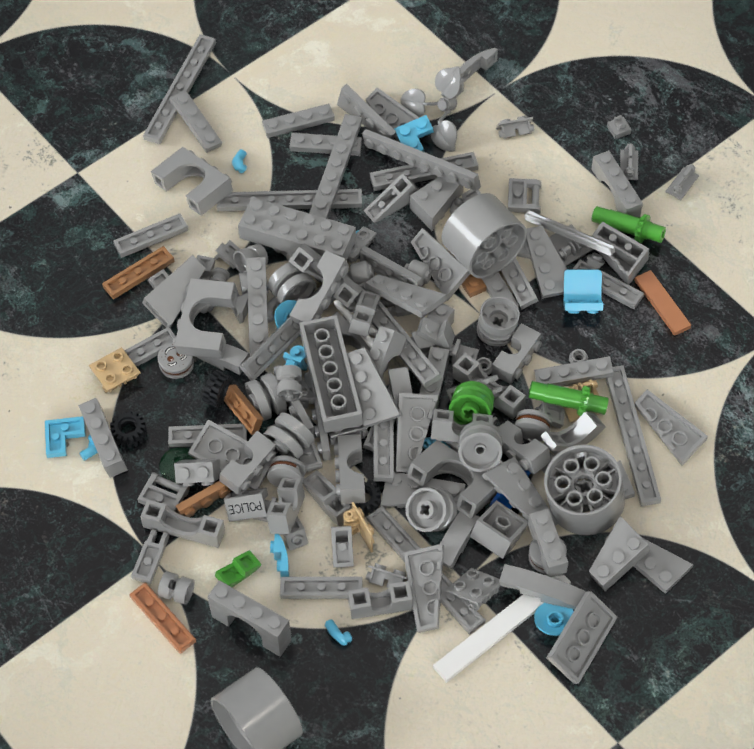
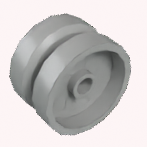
(291, 284)
(264, 397)
(289, 435)
(480, 446)
(431, 509)

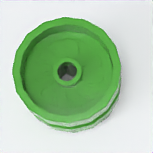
(471, 398)

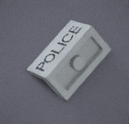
(246, 505)

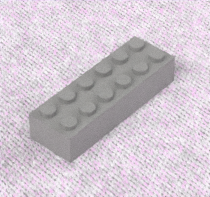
(290, 228)
(331, 374)

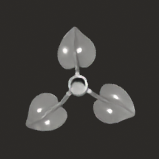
(448, 82)

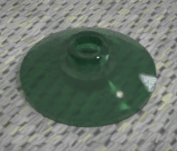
(168, 460)

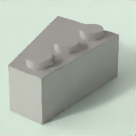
(434, 200)
(629, 254)
(618, 555)

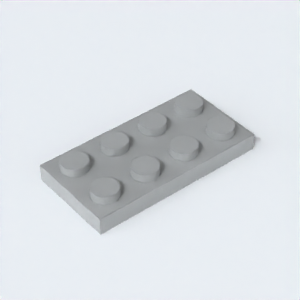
(220, 443)
(582, 637)

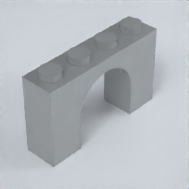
(187, 164)
(199, 296)
(442, 459)
(229, 603)

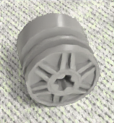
(497, 321)

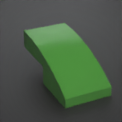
(239, 569)

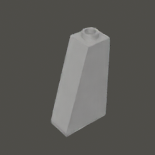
(169, 295)

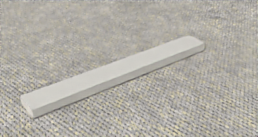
(489, 635)

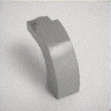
(579, 433)

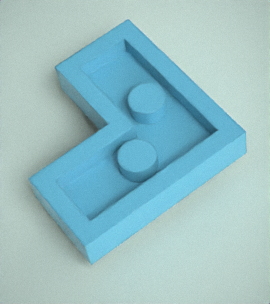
(412, 131)
(58, 431)

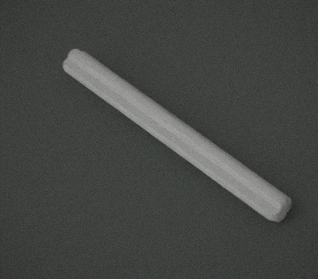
(570, 233)

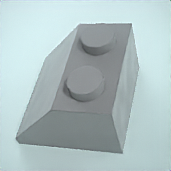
(499, 529)

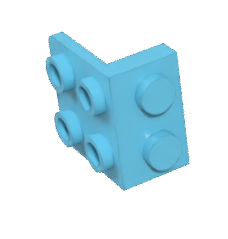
(582, 290)

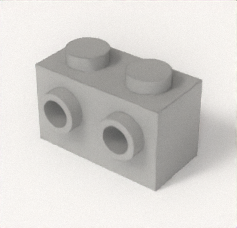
(197, 471)

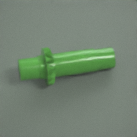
(641, 227)
(581, 400)

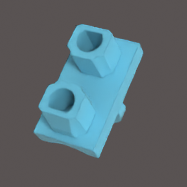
(296, 357)

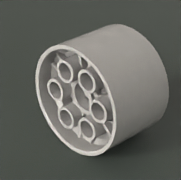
(484, 235)
(582, 463)
(256, 713)

